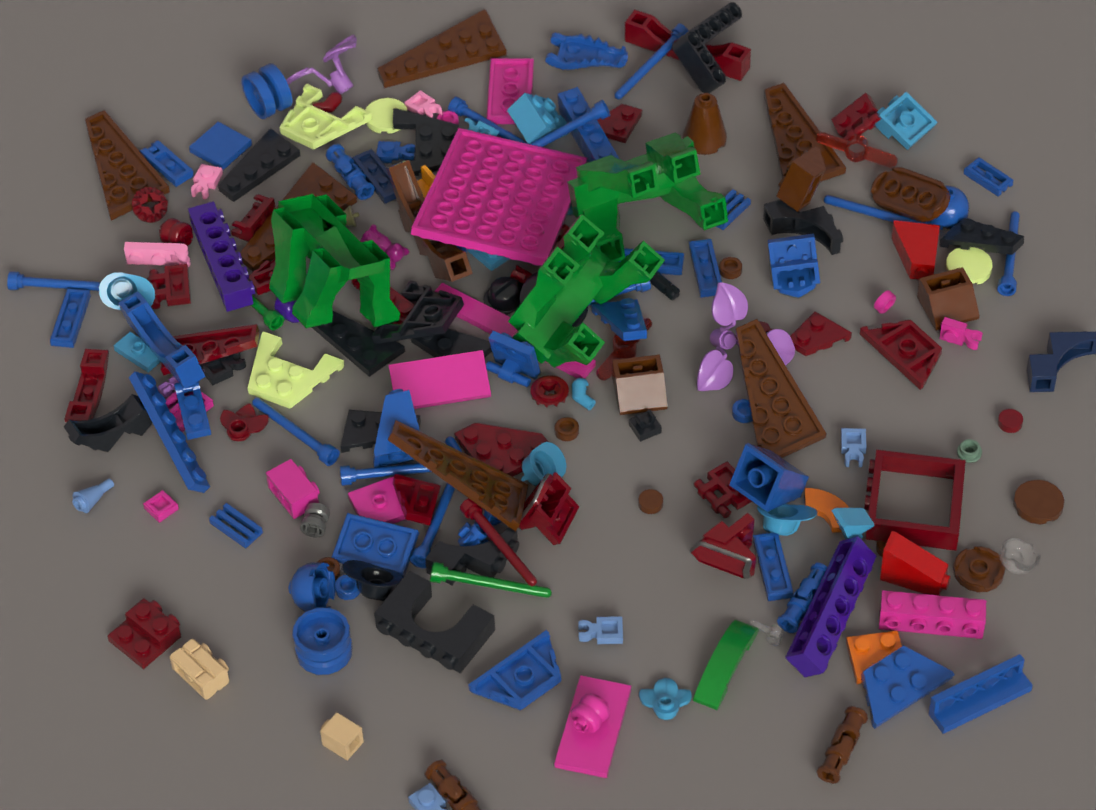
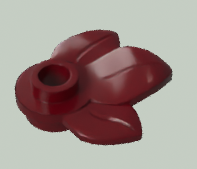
(243, 422)

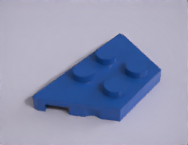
(521, 675)
(900, 682)

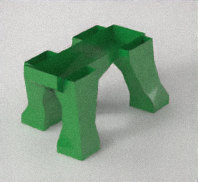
(664, 171)
(318, 230)
(568, 285)

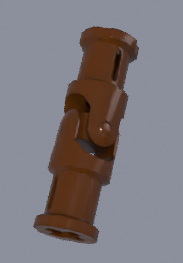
(842, 744)
(450, 787)

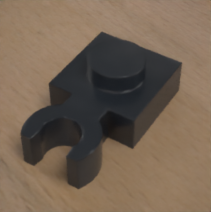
(222, 369)

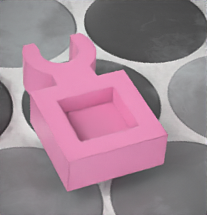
(423, 104)
(206, 178)

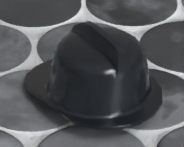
(503, 295)
(372, 580)

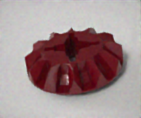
(144, 213)
(549, 383)

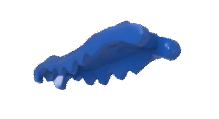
(584, 52)

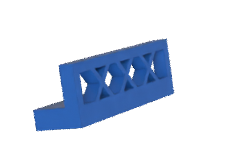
(979, 694)

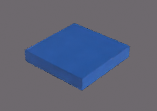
(220, 145)

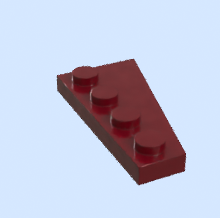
(218, 343)

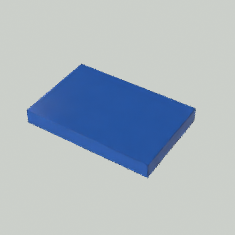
(376, 543)

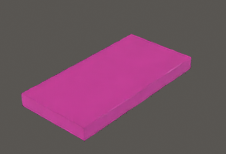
(507, 83)
(443, 379)
(588, 751)

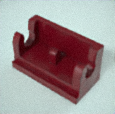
(254, 218)

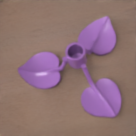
(338, 78)
(727, 307)

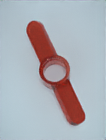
(870, 154)
(605, 370)

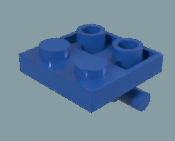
(514, 357)

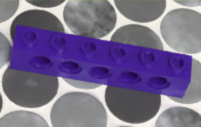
(221, 257)
(831, 607)

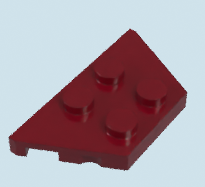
(905, 348)

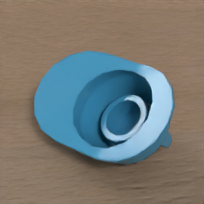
(121, 285)
(543, 460)
(786, 518)

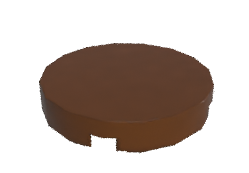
(1038, 501)
(978, 569)

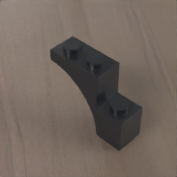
(784, 219)
(106, 430)
(482, 558)

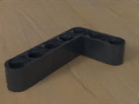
(694, 54)

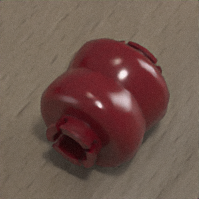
(176, 232)

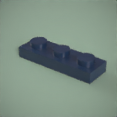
(376, 174)

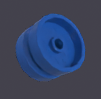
(266, 91)
(322, 641)

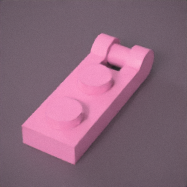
(156, 253)

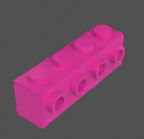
(932, 614)

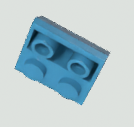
(535, 116)

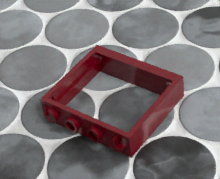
(923, 465)

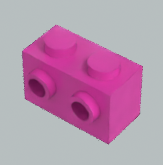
(292, 487)

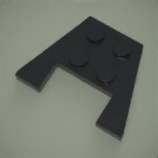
(432, 138)
(429, 316)

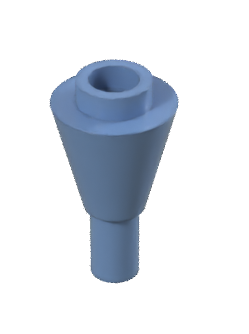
(86, 498)

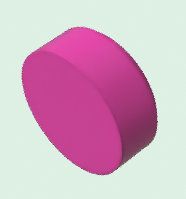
(449, 116)
(885, 302)

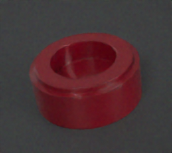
(1010, 420)

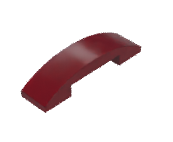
(90, 385)

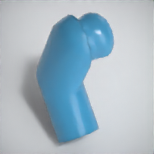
(579, 393)

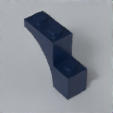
(1061, 349)

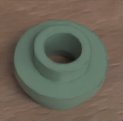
(969, 446)

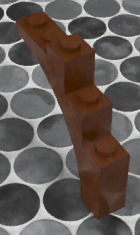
(446, 259)

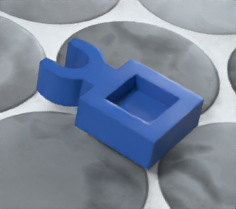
(391, 151)

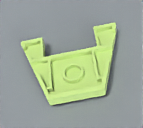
(316, 127)
(282, 380)

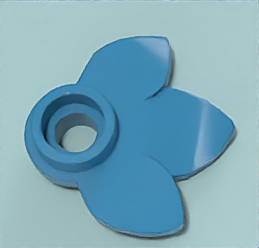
(665, 698)

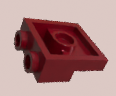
(145, 633)

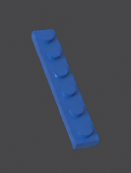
(169, 432)

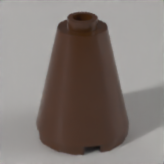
(706, 125)

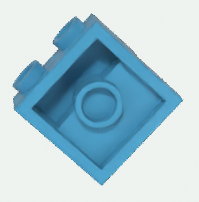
(905, 120)

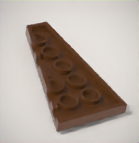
(457, 47)
(796, 132)
(120, 165)
(313, 181)
(777, 406)
(483, 484)

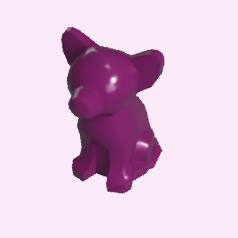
(393, 250)

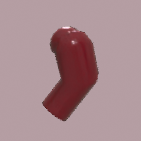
(330, 103)

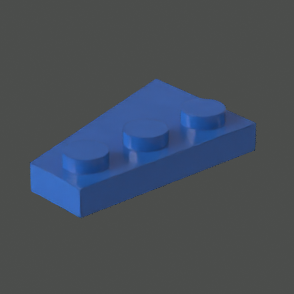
(624, 318)

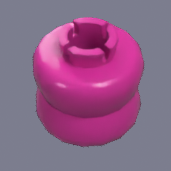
(590, 713)

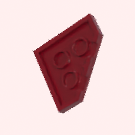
(498, 446)

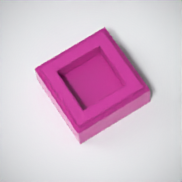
(161, 506)

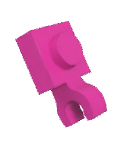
(957, 333)

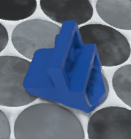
(794, 264)

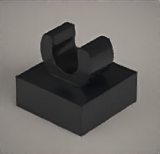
(645, 425)

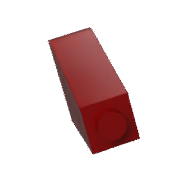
(916, 247)
(913, 567)

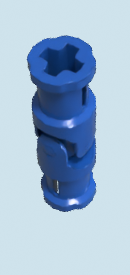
(350, 172)
(801, 599)

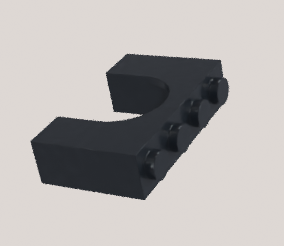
(450, 647)

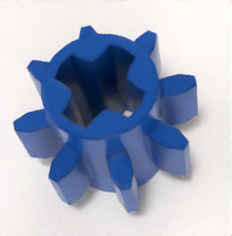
(471, 535)

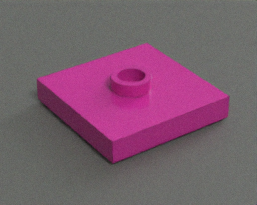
(377, 502)

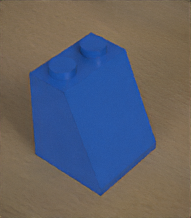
(398, 407)
(767, 478)

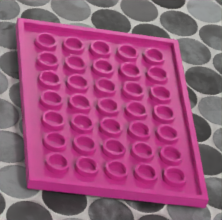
(498, 197)

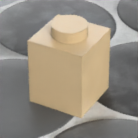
(341, 736)

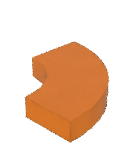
(824, 503)

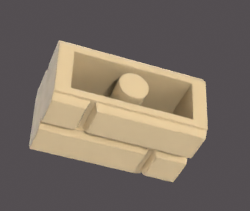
(200, 668)

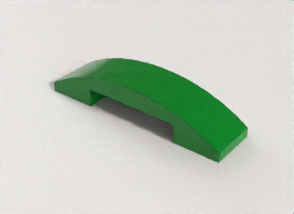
(724, 663)

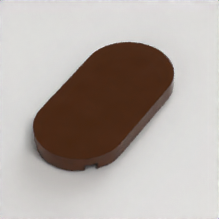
(910, 194)

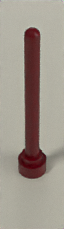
(474, 512)

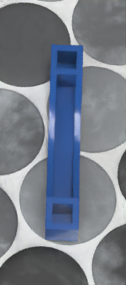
(173, 355)

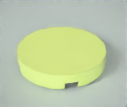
(382, 114)
(974, 261)

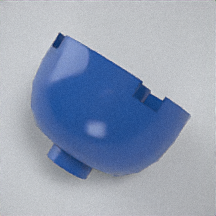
(956, 210)
(312, 586)

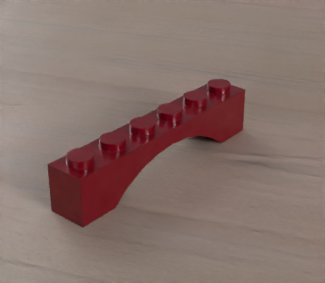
(650, 34)

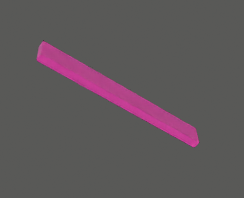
(493, 320)

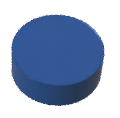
(741, 411)
(346, 588)

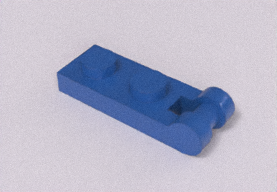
(167, 163)
(192, 411)

